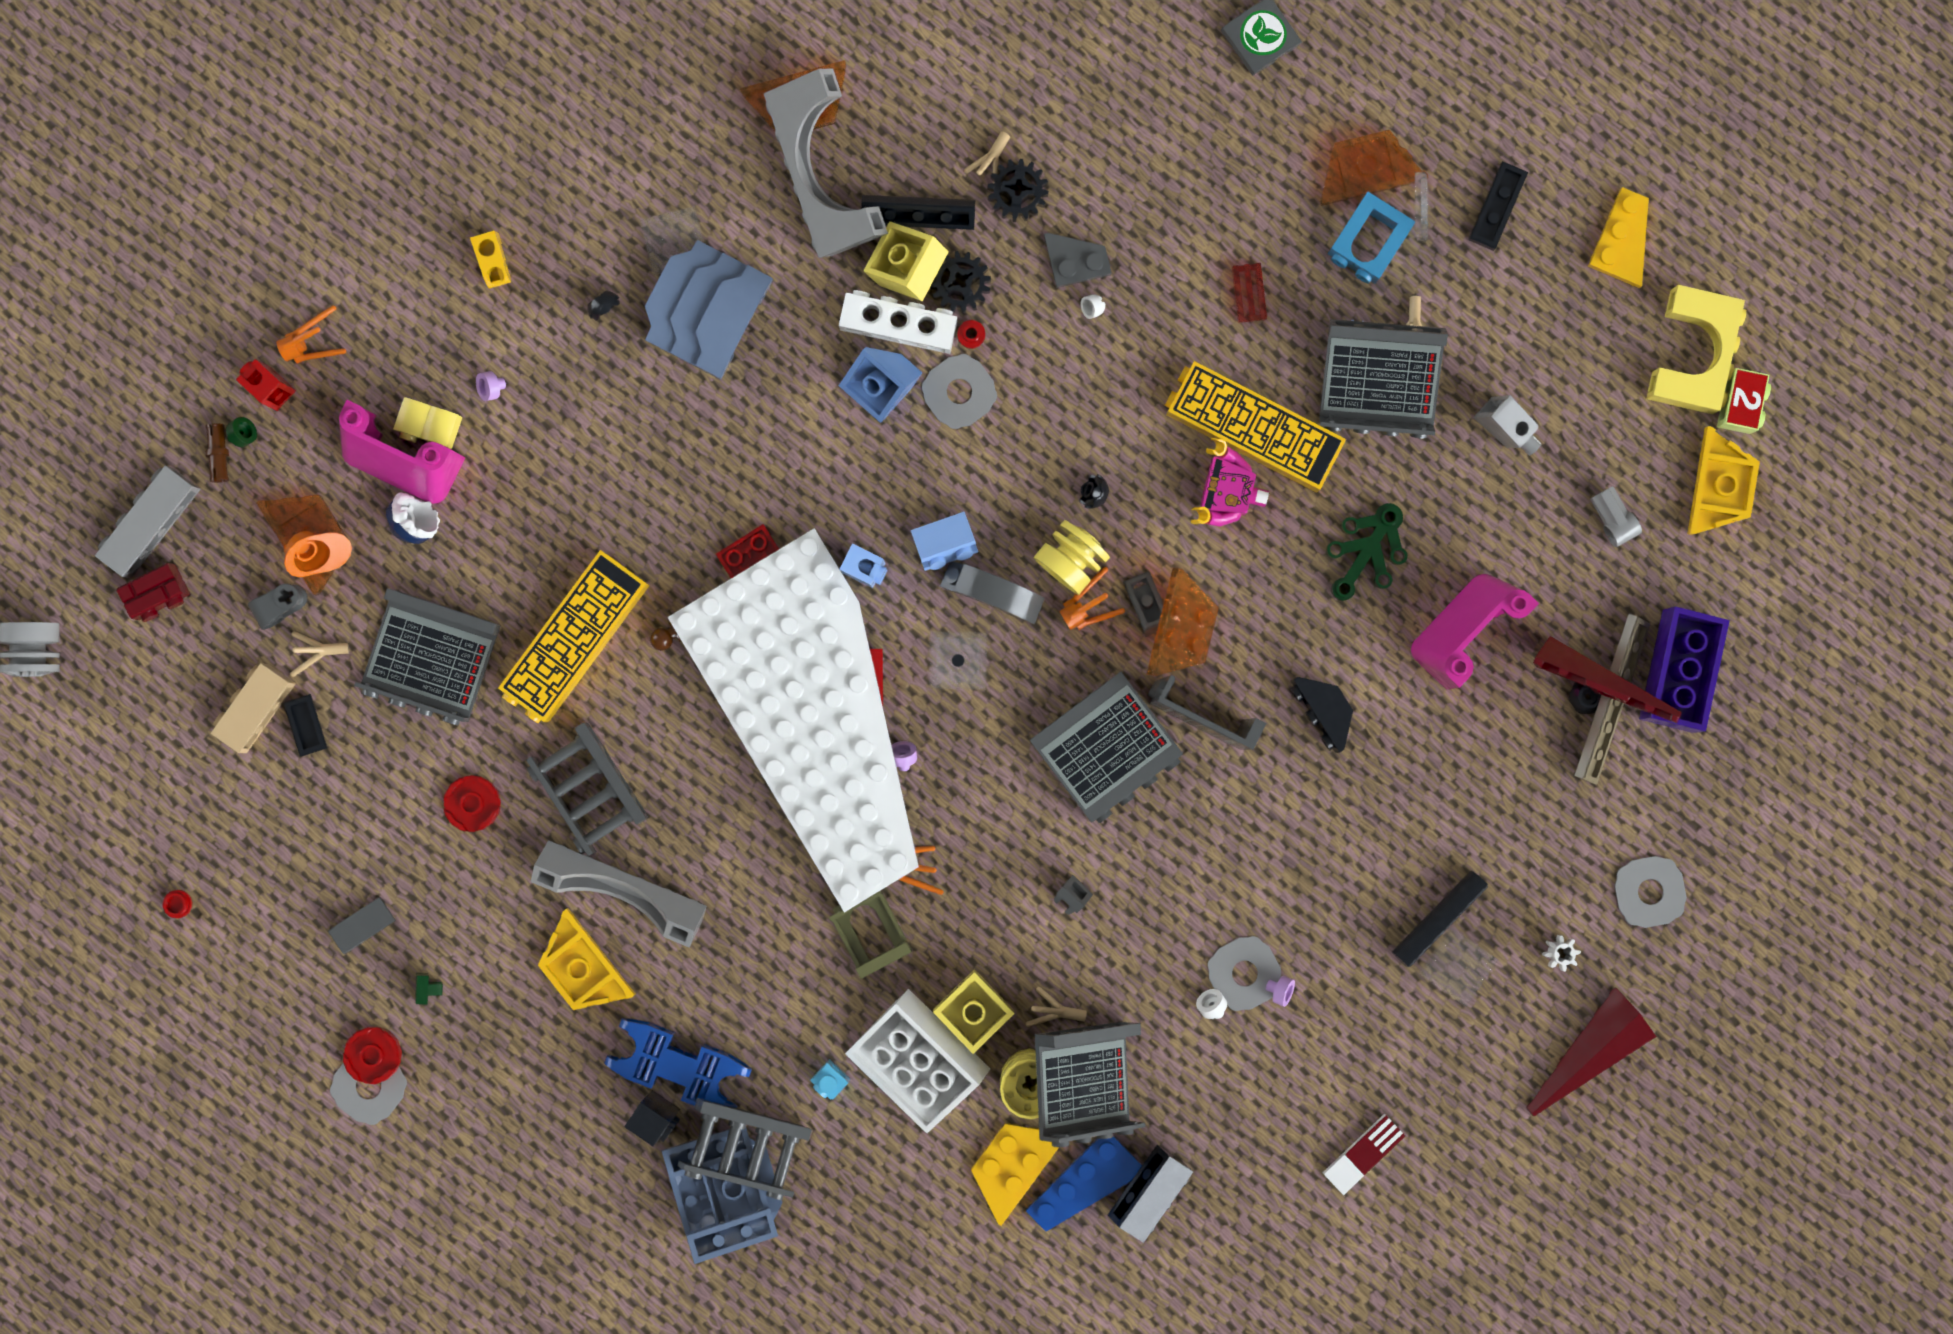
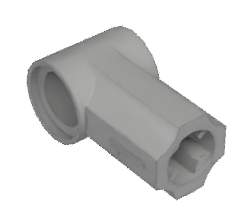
(1617, 521)

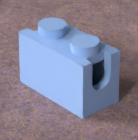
(944, 541)
(863, 566)

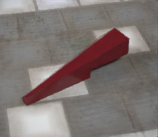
(1572, 665)
(1607, 1039)

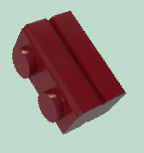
(153, 592)

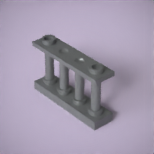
(599, 764)
(738, 1120)

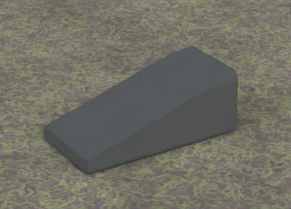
(1145, 602)
(361, 926)

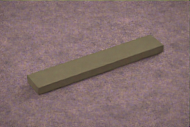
(1609, 710)

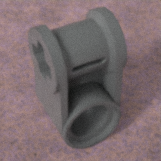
(273, 606)

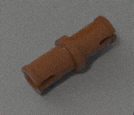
(217, 453)

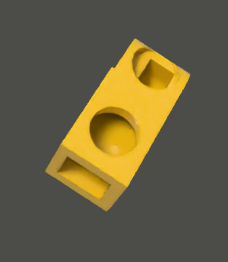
(491, 259)

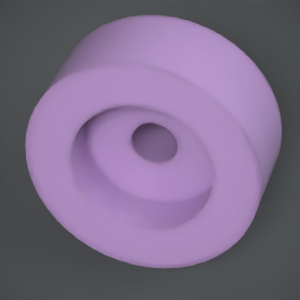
(489, 385)
(904, 754)
(1281, 990)

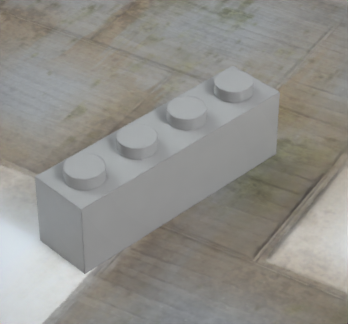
(147, 521)

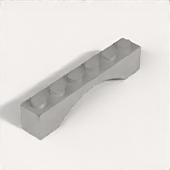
(568, 870)

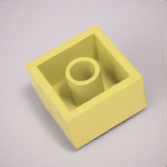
(906, 261)
(973, 1011)

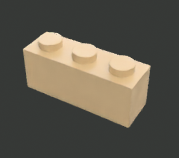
(252, 707)

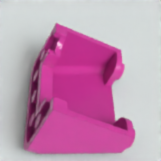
(425, 476)
(1442, 642)

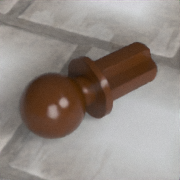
(662, 638)

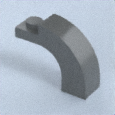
(992, 591)

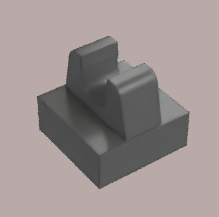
(1074, 894)

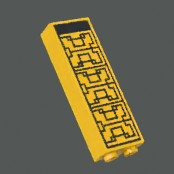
(1254, 426)
(573, 637)

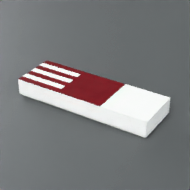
(1364, 1154)

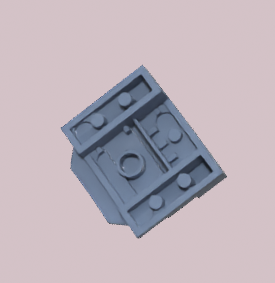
(704, 307)
(720, 1213)

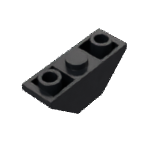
(1326, 709)

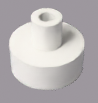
(1211, 1004)

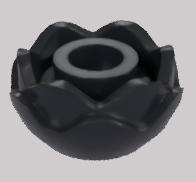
(602, 304)
(1094, 492)
(1580, 703)

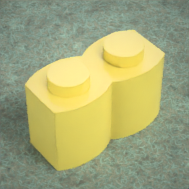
(426, 423)

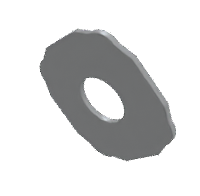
(943, 408)
(1627, 885)
(1239, 950)
(367, 1110)

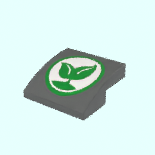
(1261, 36)

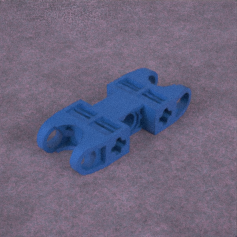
(674, 1065)

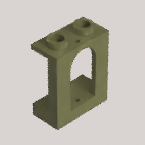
(863, 964)

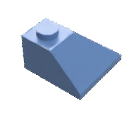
(879, 380)

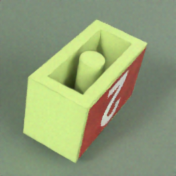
(1745, 401)

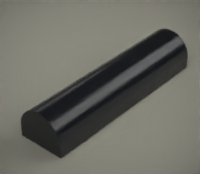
(924, 211)
(1440, 919)

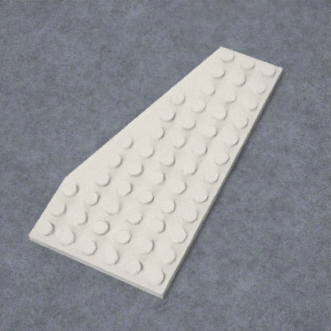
(803, 695)

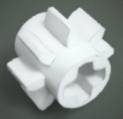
(1568, 950)

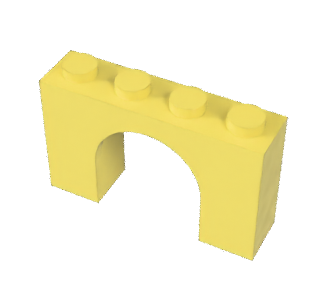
(1721, 320)

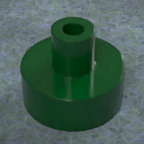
(241, 432)

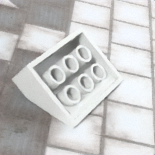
(918, 1061)

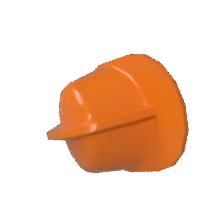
(315, 553)

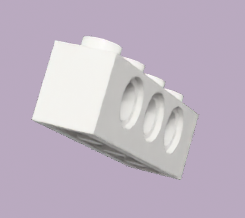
(938, 340)

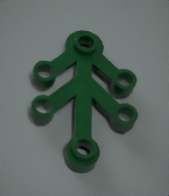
(1370, 548)

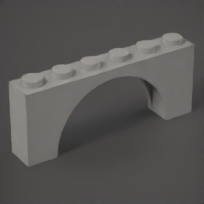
(794, 114)

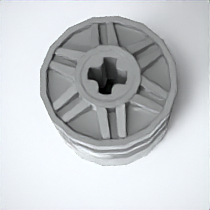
(28, 648)

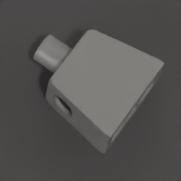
(1509, 423)

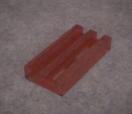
(1247, 268)

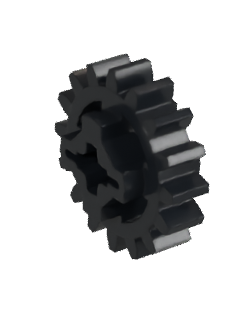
(1029, 191)
(971, 276)

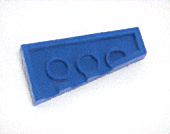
(1092, 1176)

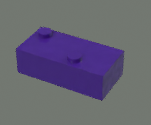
(1686, 666)

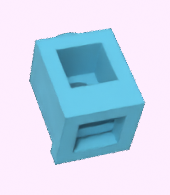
(829, 1080)

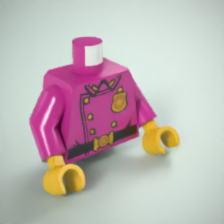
(1228, 488)

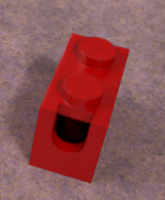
(265, 384)

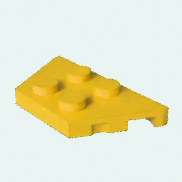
(1722, 485)
(580, 967)
(1011, 1167)

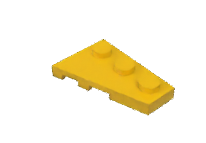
(1623, 239)

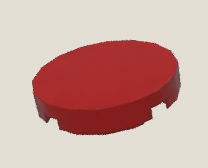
(478, 809)
(372, 1055)

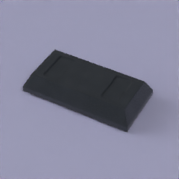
(305, 725)

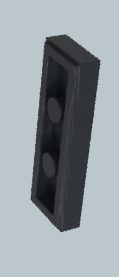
(1498, 206)

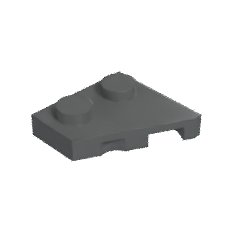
(1075, 260)

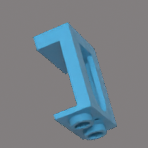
(1371, 270)

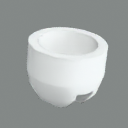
(1092, 306)

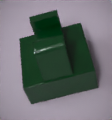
(425, 988)

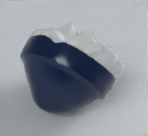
(411, 519)

